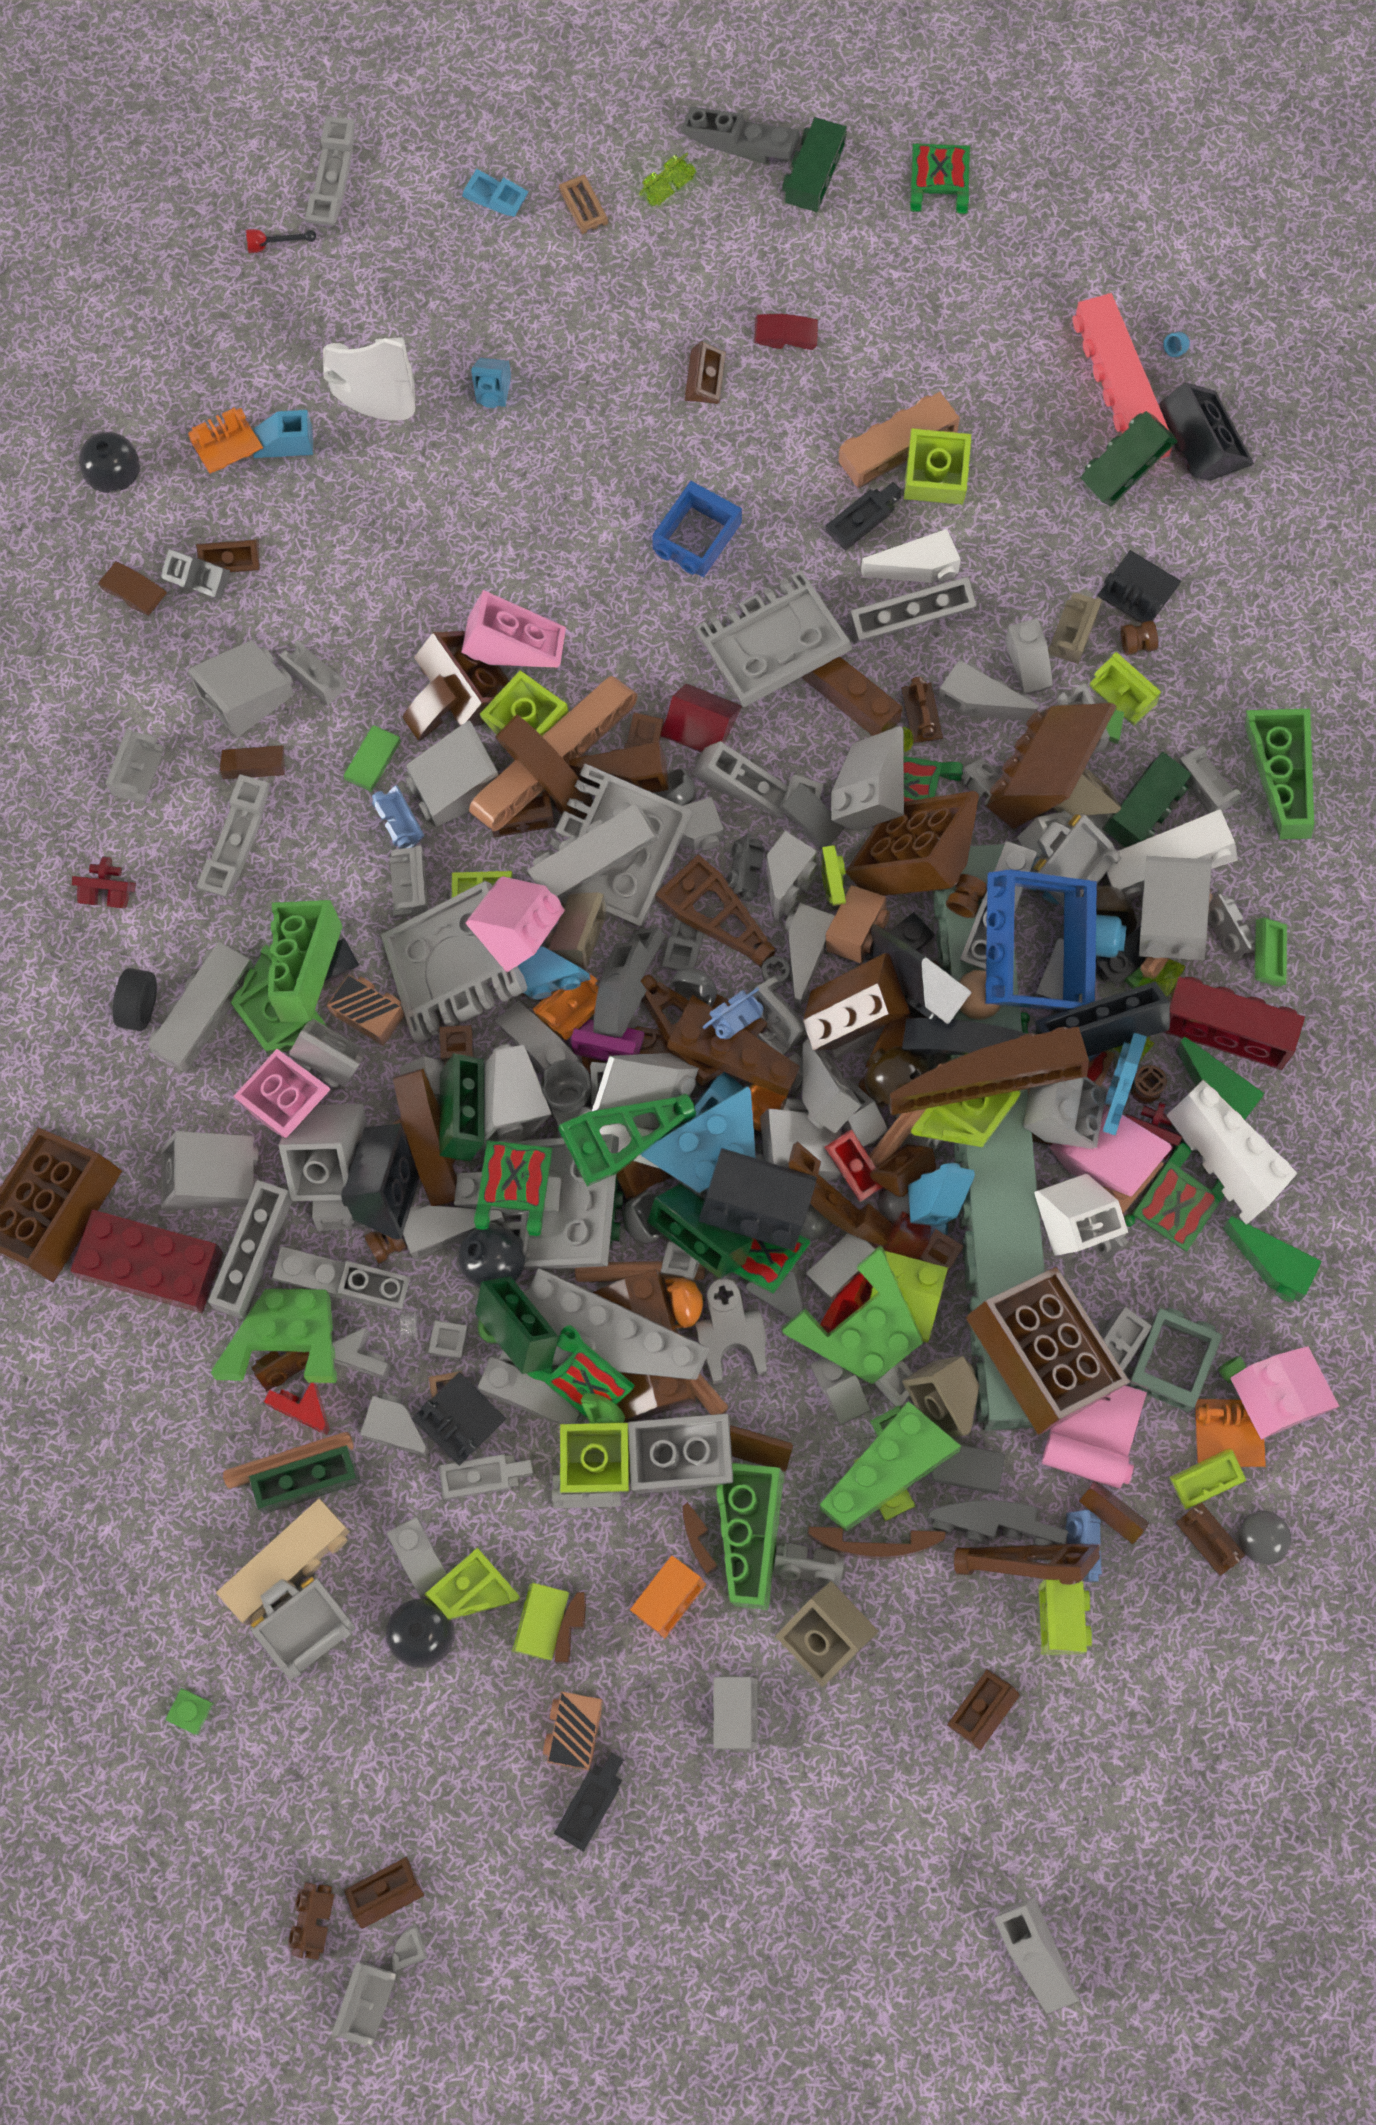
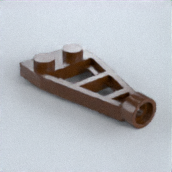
(690, 885)
(657, 999)
(1068, 1561)

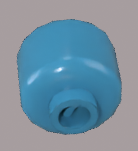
(1109, 936)

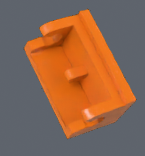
(568, 1008)
(668, 1596)

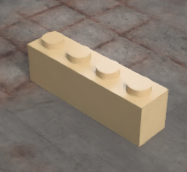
(287, 1557)

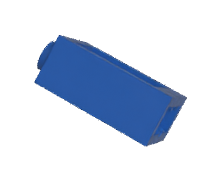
(712, 506)

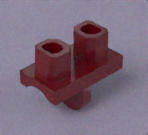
(89, 887)
(1158, 1116)

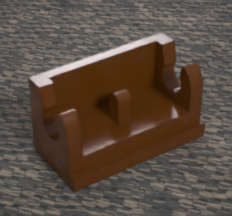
(532, 817)

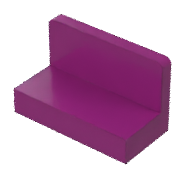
(600, 1047)

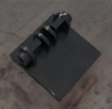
(1138, 588)
(459, 1418)

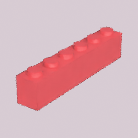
(1115, 361)

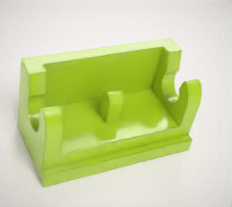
(1125, 688)
(540, 1621)

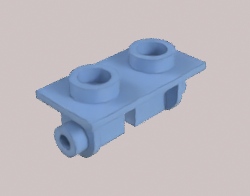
(401, 821)
(740, 1013)
(1085, 1529)

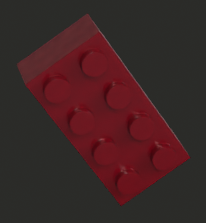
(1234, 1022)
(147, 1261)

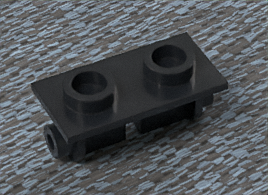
(1125, 962)

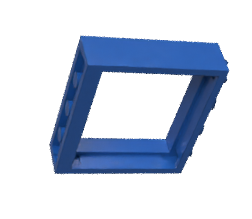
(1079, 939)

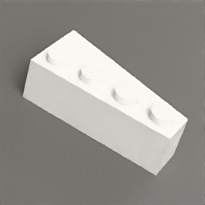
(1198, 839)
(1231, 1150)

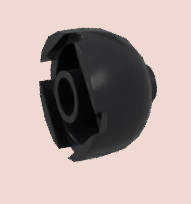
(109, 462)
(491, 1255)
(419, 1633)

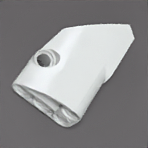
(372, 378)

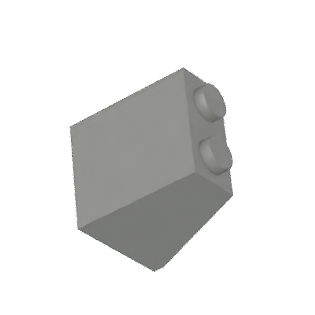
(242, 686)
(450, 775)
(1175, 908)
(512, 1096)
(321, 1151)
(207, 1171)

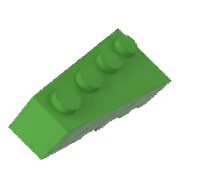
(1285, 767)
(301, 955)
(892, 1463)
(750, 1532)

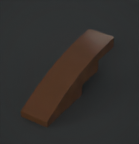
(422, 1124)

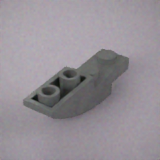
(733, 135)
(620, 982)
(983, 1518)

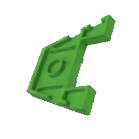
(284, 1322)
(872, 1336)

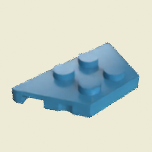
(1122, 1081)
(694, 1147)

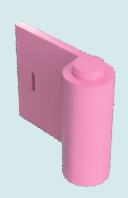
(1098, 1439)

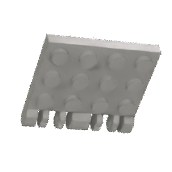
(774, 640)
(632, 883)
(443, 963)
(581, 1227)

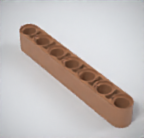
(570, 739)

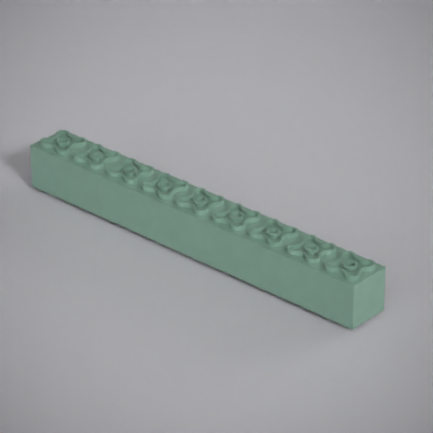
(1001, 1206)

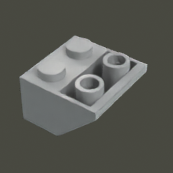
(788, 872)
(1066, 1112)

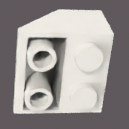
(1079, 1214)

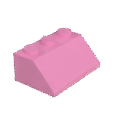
(515, 920)

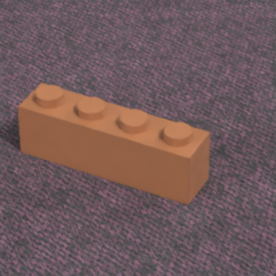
(887, 443)

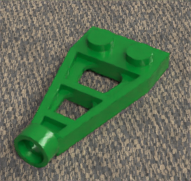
(590, 1150)

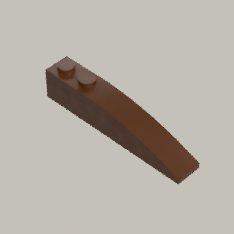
(855, 696)
(997, 1070)

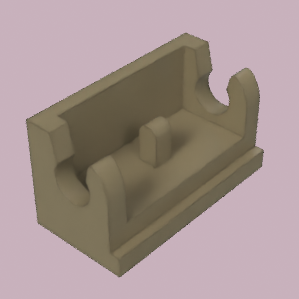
(1074, 627)

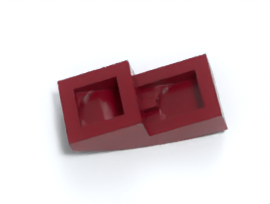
(783, 329)

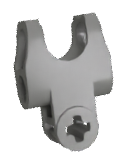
(731, 1328)

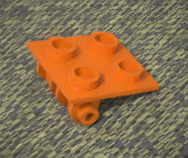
(225, 442)
(1227, 1425)

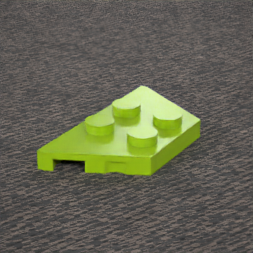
(966, 1121)

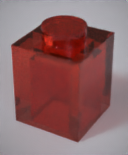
(908, 1238)

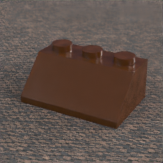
(470, 678)
(854, 1004)

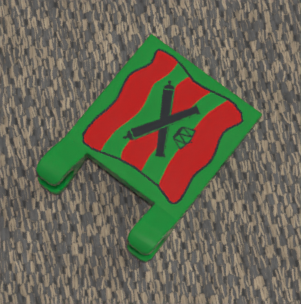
(940, 171)
(923, 775)
(514, 1179)
(1178, 1203)
(770, 1264)
(583, 1373)

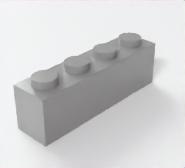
(911, 610)
(594, 852)
(200, 1008)
(250, 1250)

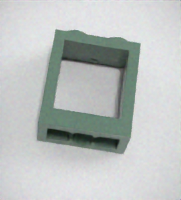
(1164, 1390)

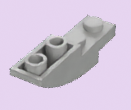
(1014, 858)
(341, 1279)

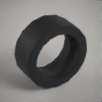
(134, 999)

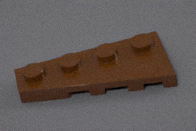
(739, 1055)

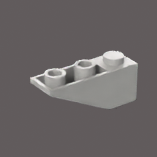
(979, 695)
(1036, 1954)

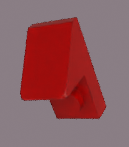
(308, 1411)

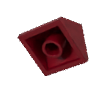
(699, 718)

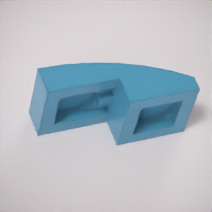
(499, 196)

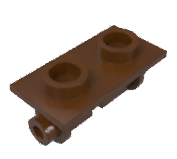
(921, 711)
(274, 1369)
(1210, 1539)
(306, 1934)

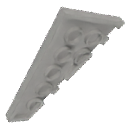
(614, 1332)

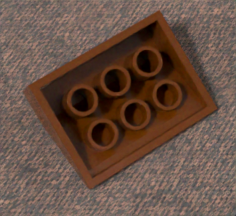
(1048, 760)
(919, 849)
(50, 1201)
(1046, 1349)
(652, 1394)

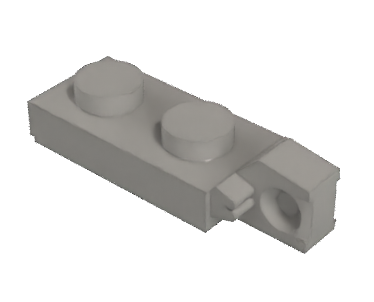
(482, 1476)

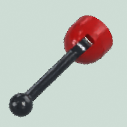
(258, 240)

